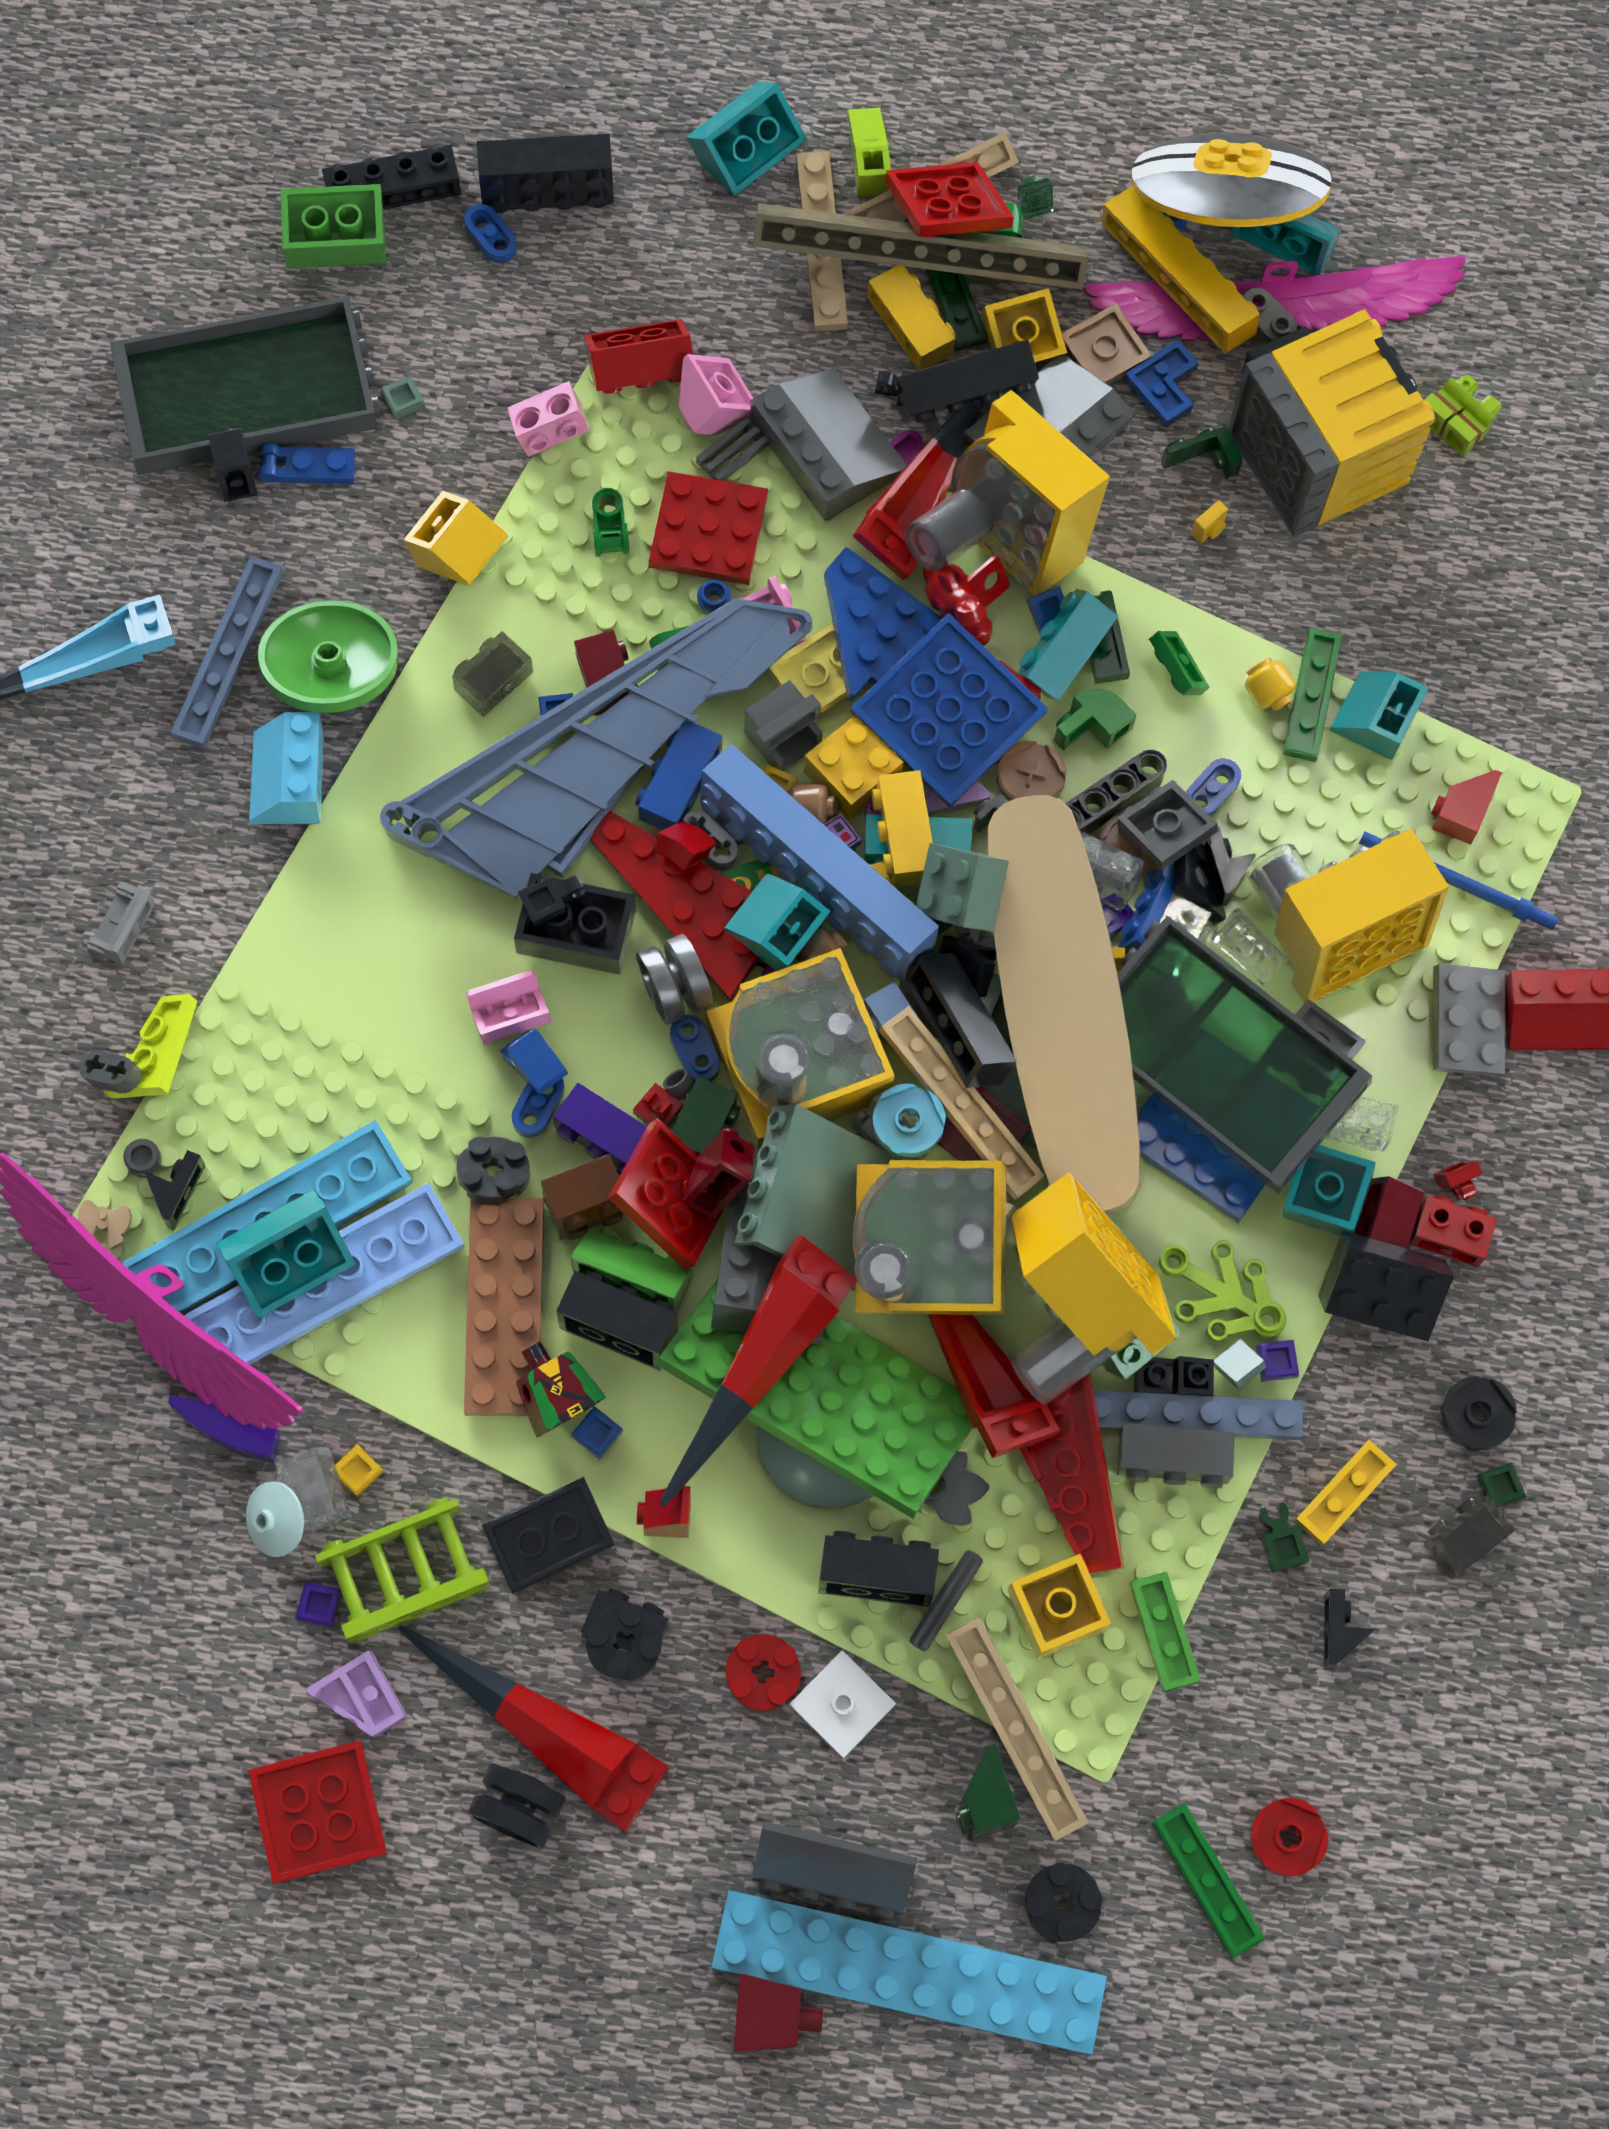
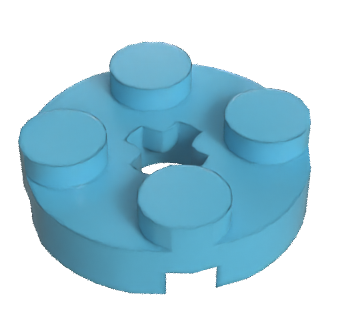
(917, 1102)

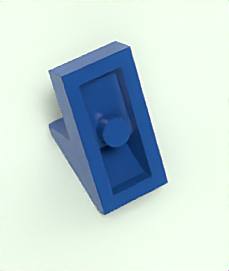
(534, 1060)

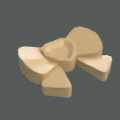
(115, 1220)

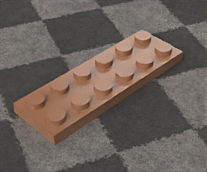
(502, 1303)

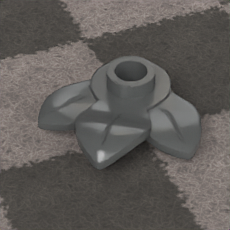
(957, 1491)

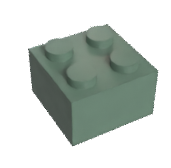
(962, 887)

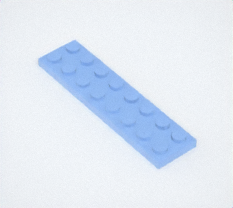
(386, 1250)

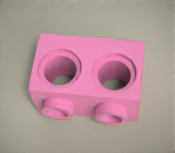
(548, 419)

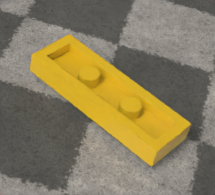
(1345, 1492)

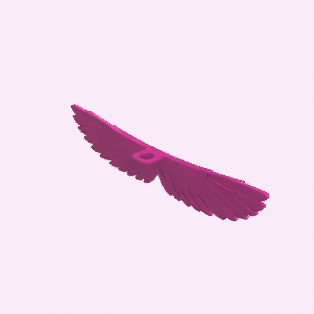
(1313, 301)
(170, 1337)

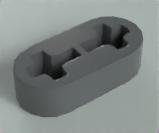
(113, 1065)

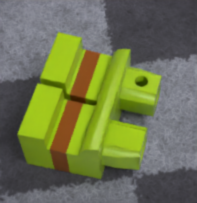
(1461, 415)

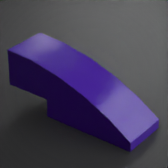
(226, 1431)

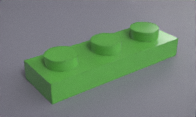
(1165, 1632)

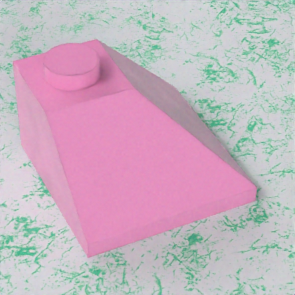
(712, 395)

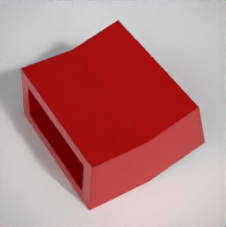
(684, 844)

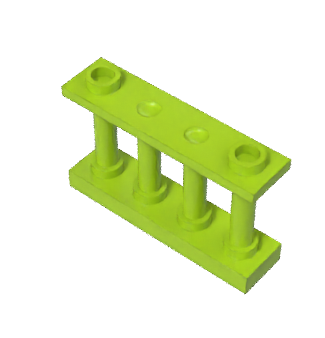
(431, 1593)

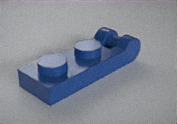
(307, 464)
(1149, 907)

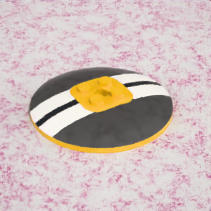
(1231, 180)

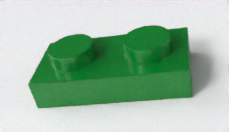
(1179, 663)

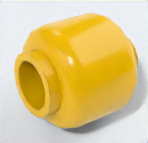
(1270, 684)

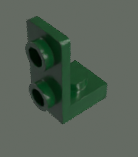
(1217, 441)

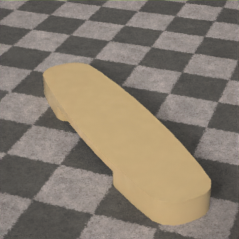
(1064, 1002)

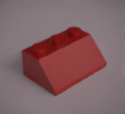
(638, 355)
(1557, 1009)

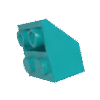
(1379, 711)
(776, 921)

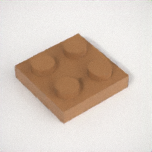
(1106, 345)

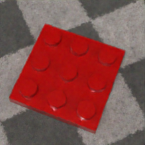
(949, 199)
(708, 528)
(653, 1195)
(317, 1812)

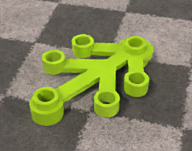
(1227, 1294)

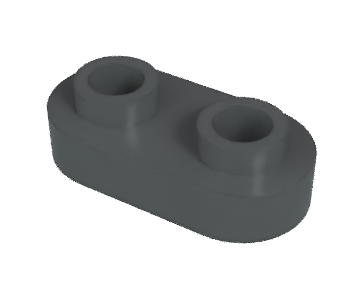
(1270, 314)

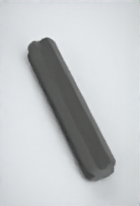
(946, 1600)

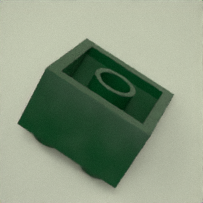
(988, 1800)

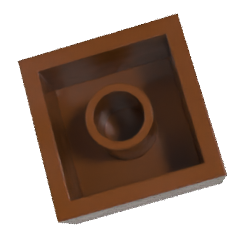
(580, 1198)

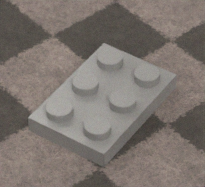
(1468, 1020)

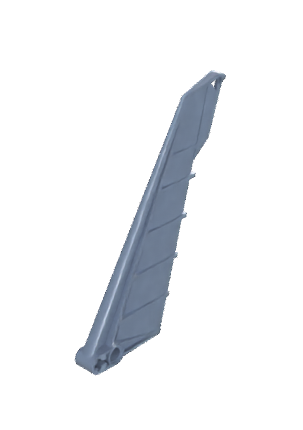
(560, 794)

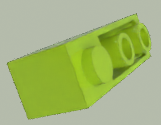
(869, 151)

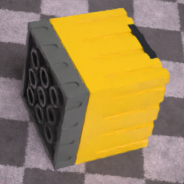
(1330, 422)

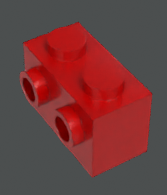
(1454, 1230)

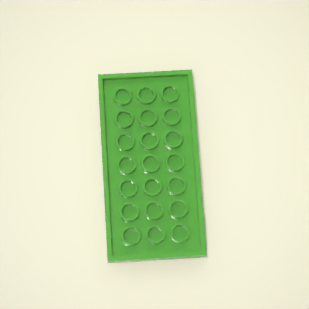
(842, 1405)

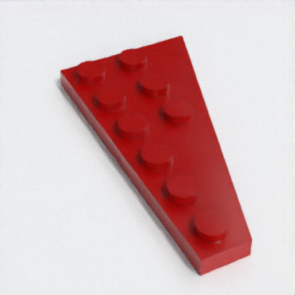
(685, 902)
(1076, 1478)

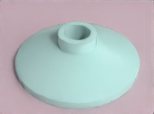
(274, 1519)

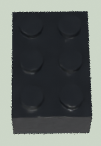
(587, 935)
(1385, 1286)
(616, 1318)
(878, 1569)

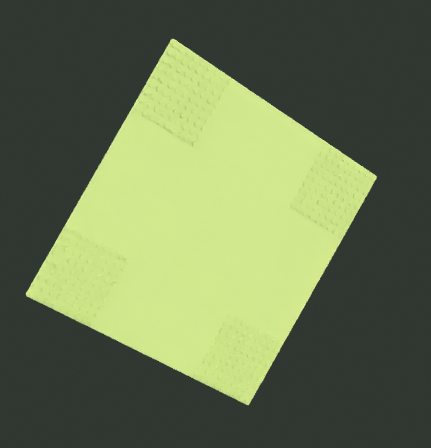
(359, 1013)

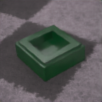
(1502, 1485)

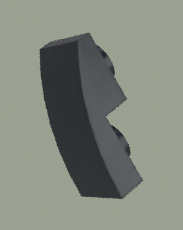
(1176, 1376)

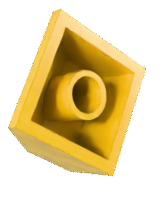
(1025, 318)

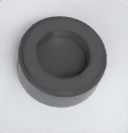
(142, 1157)

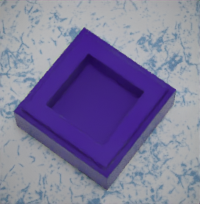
(1279, 1360)
(318, 1604)

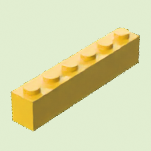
(1181, 270)

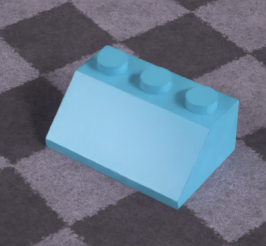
(287, 770)

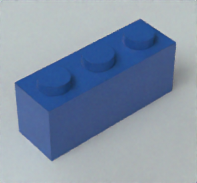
(678, 775)

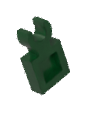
(1283, 1544)

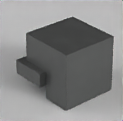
(784, 725)

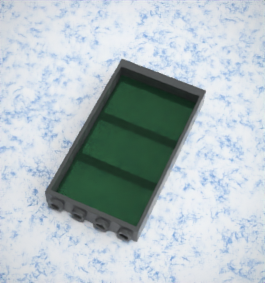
(272, 373)
(1231, 1055)

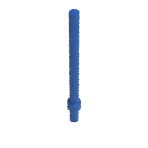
(1521, 909)

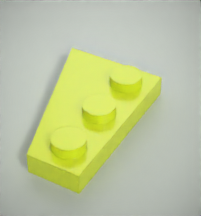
(160, 1045)

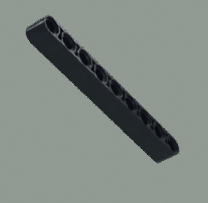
(1110, 800)

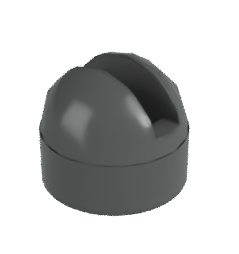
(679, 1084)

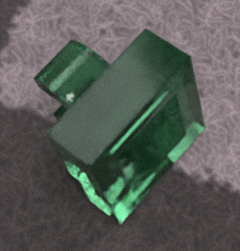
(1035, 197)

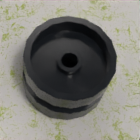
(519, 1800)

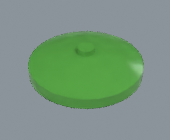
(328, 656)

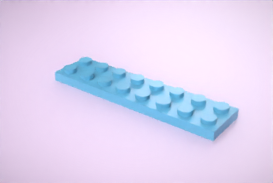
(344, 1175)

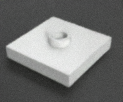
(842, 1704)

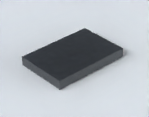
(548, 1535)

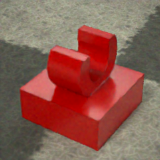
(658, 1104)
(1459, 1178)

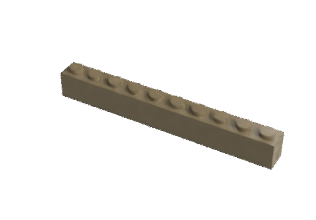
(900, 245)

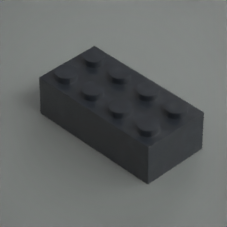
(546, 172)

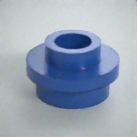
(710, 588)

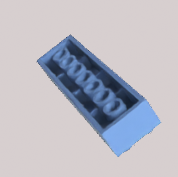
(816, 861)

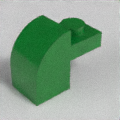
(1098, 712)

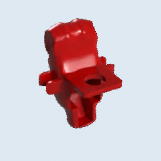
(965, 595)

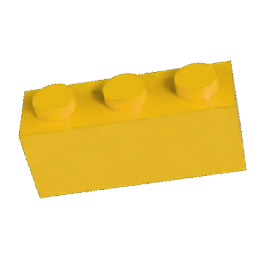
(911, 317)
(903, 826)

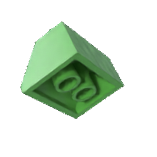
(333, 226)
(632, 1267)

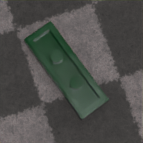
(957, 308)

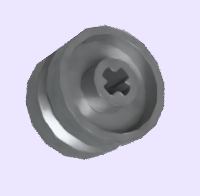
(674, 978)

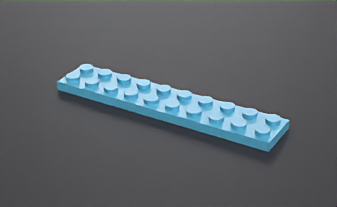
(910, 1972)

